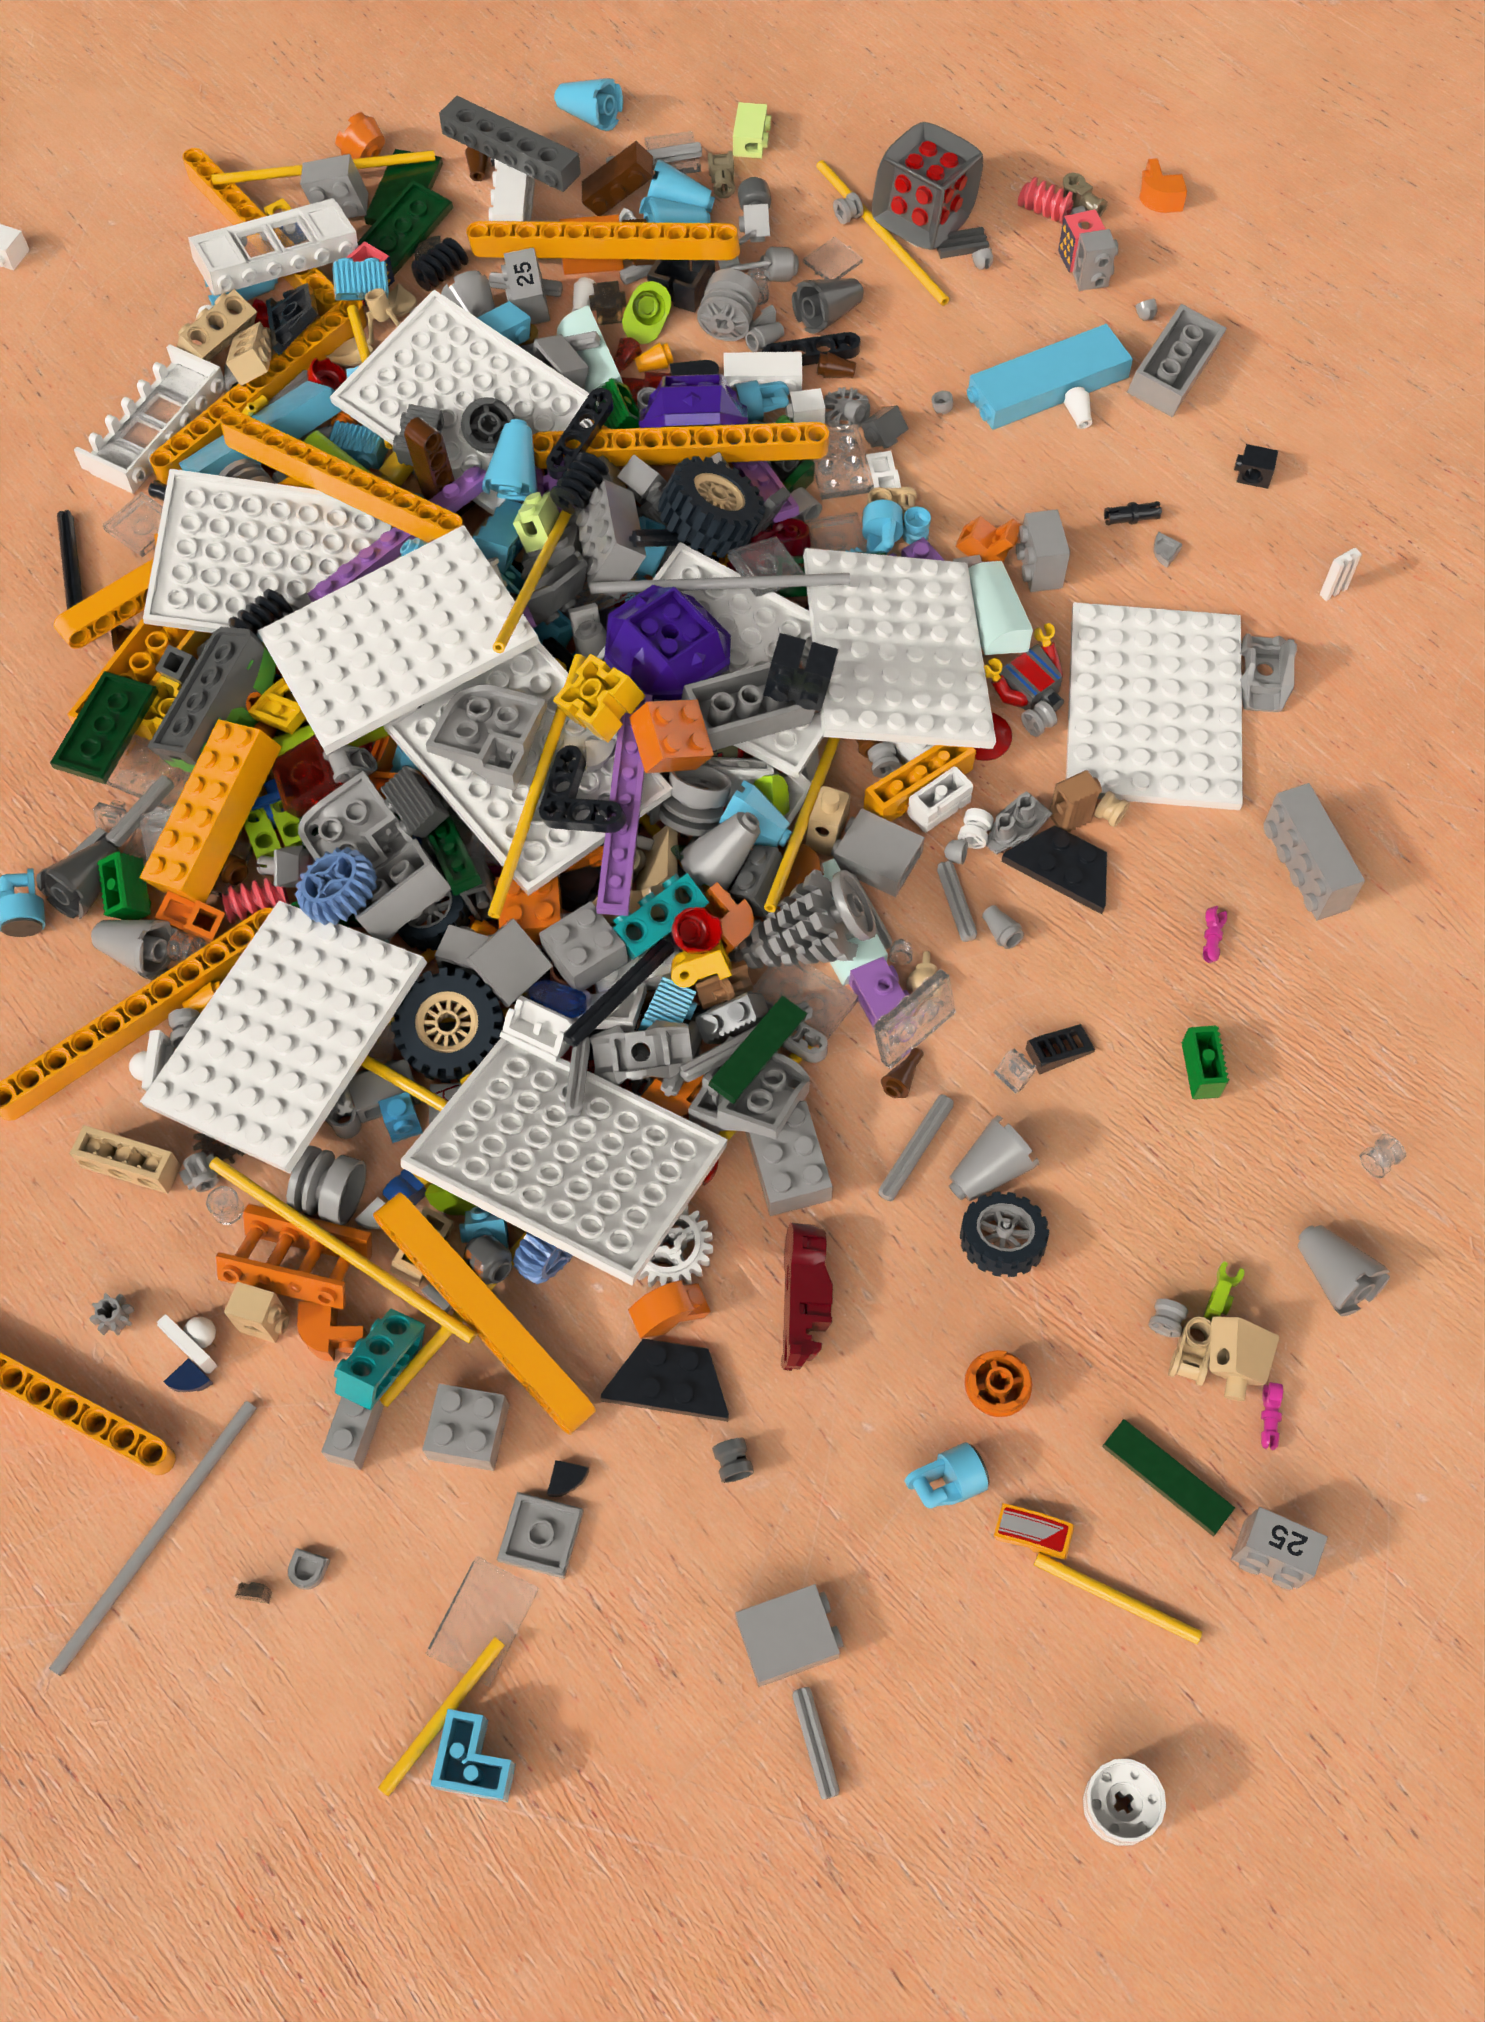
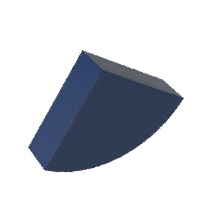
(188, 1378)

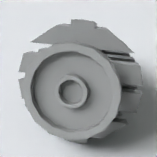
(812, 925)

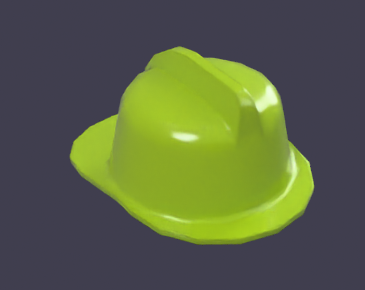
(646, 312)

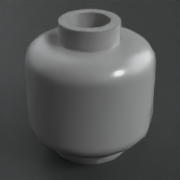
(783, 264)

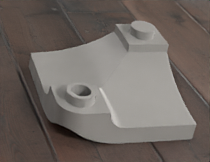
(489, 732)
(354, 819)
(761, 1107)

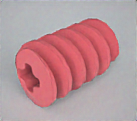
(1045, 200)
(252, 900)

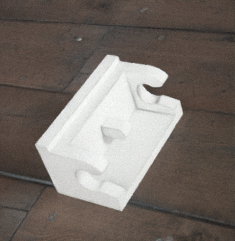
(536, 1029)

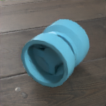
(916, 524)

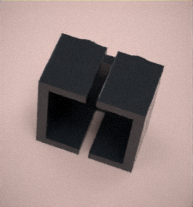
(683, 285)
(790, 682)

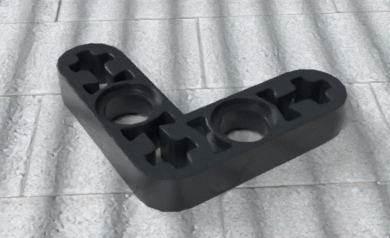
(570, 805)

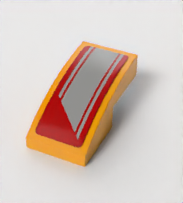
(1034, 1531)

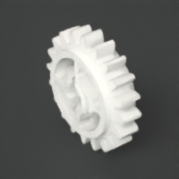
(679, 1237)

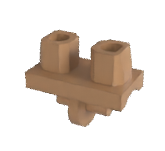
(714, 991)

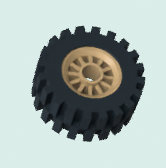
(711, 506)
(411, 1019)

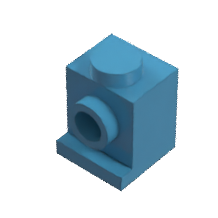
(400, 1117)

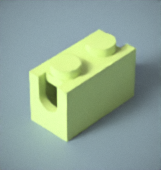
(750, 130)
(535, 520)

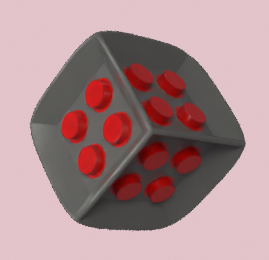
(927, 185)

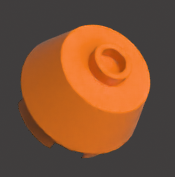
(361, 137)
(998, 1383)

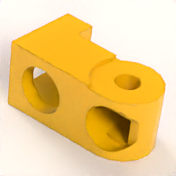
(689, 967)

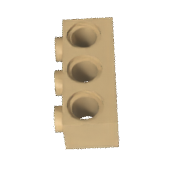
(230, 324)
(250, 353)
(125, 1159)

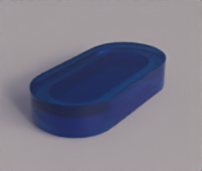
(559, 998)

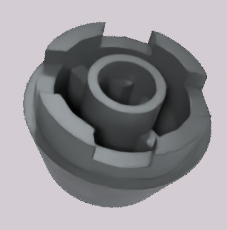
(484, 422)

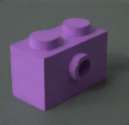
(876, 988)

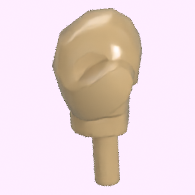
(920, 973)

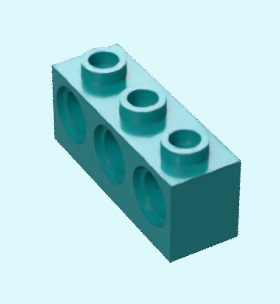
(649, 929)
(379, 1358)

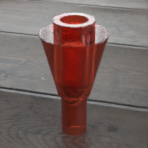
(626, 352)

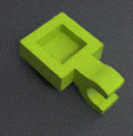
(1220, 1300)

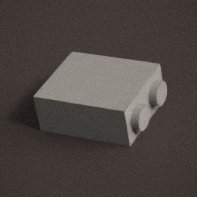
(878, 851)
(789, 1634)

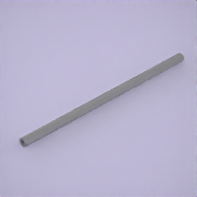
(723, 583)
(152, 1539)

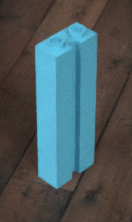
(1045, 375)
(292, 414)

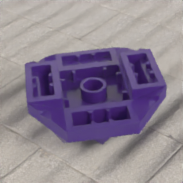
(693, 402)
(643, 647)

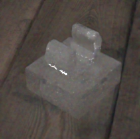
(107, 815)
(1015, 1070)

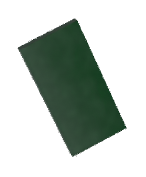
(396, 179)
(407, 223)
(104, 727)

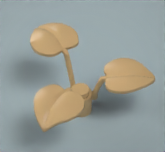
(398, 304)

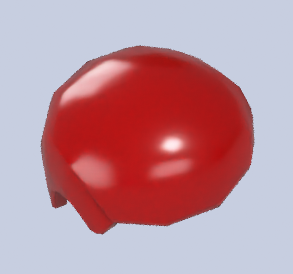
(326, 373)
(696, 930)

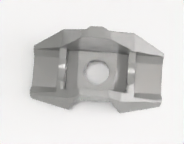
(1270, 691)
(668, 1051)

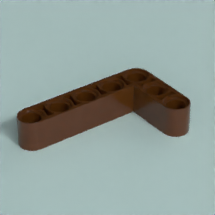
(430, 459)

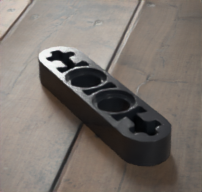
(810, 346)
(577, 432)

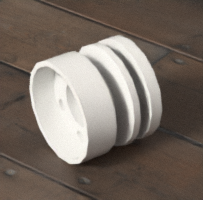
(1146, 1807)

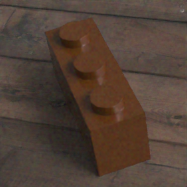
(617, 179)

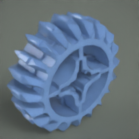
(336, 886)
(539, 1259)

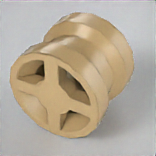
(1111, 809)

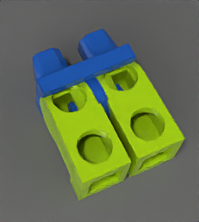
(267, 816)

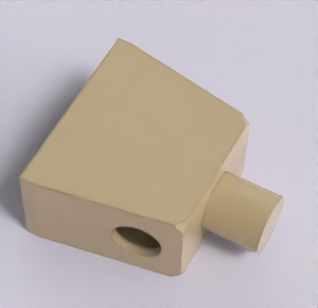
(831, 813)
(1241, 1354)

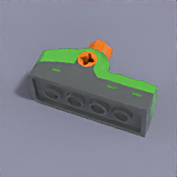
(222, 686)

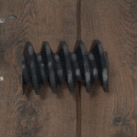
(438, 263)
(577, 482)
(262, 613)

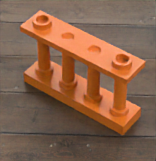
(299, 1283)

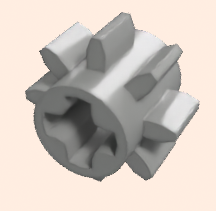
(198, 1173)
(111, 1314)

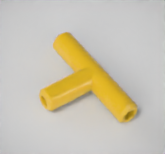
(255, 406)

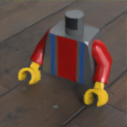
(1030, 676)

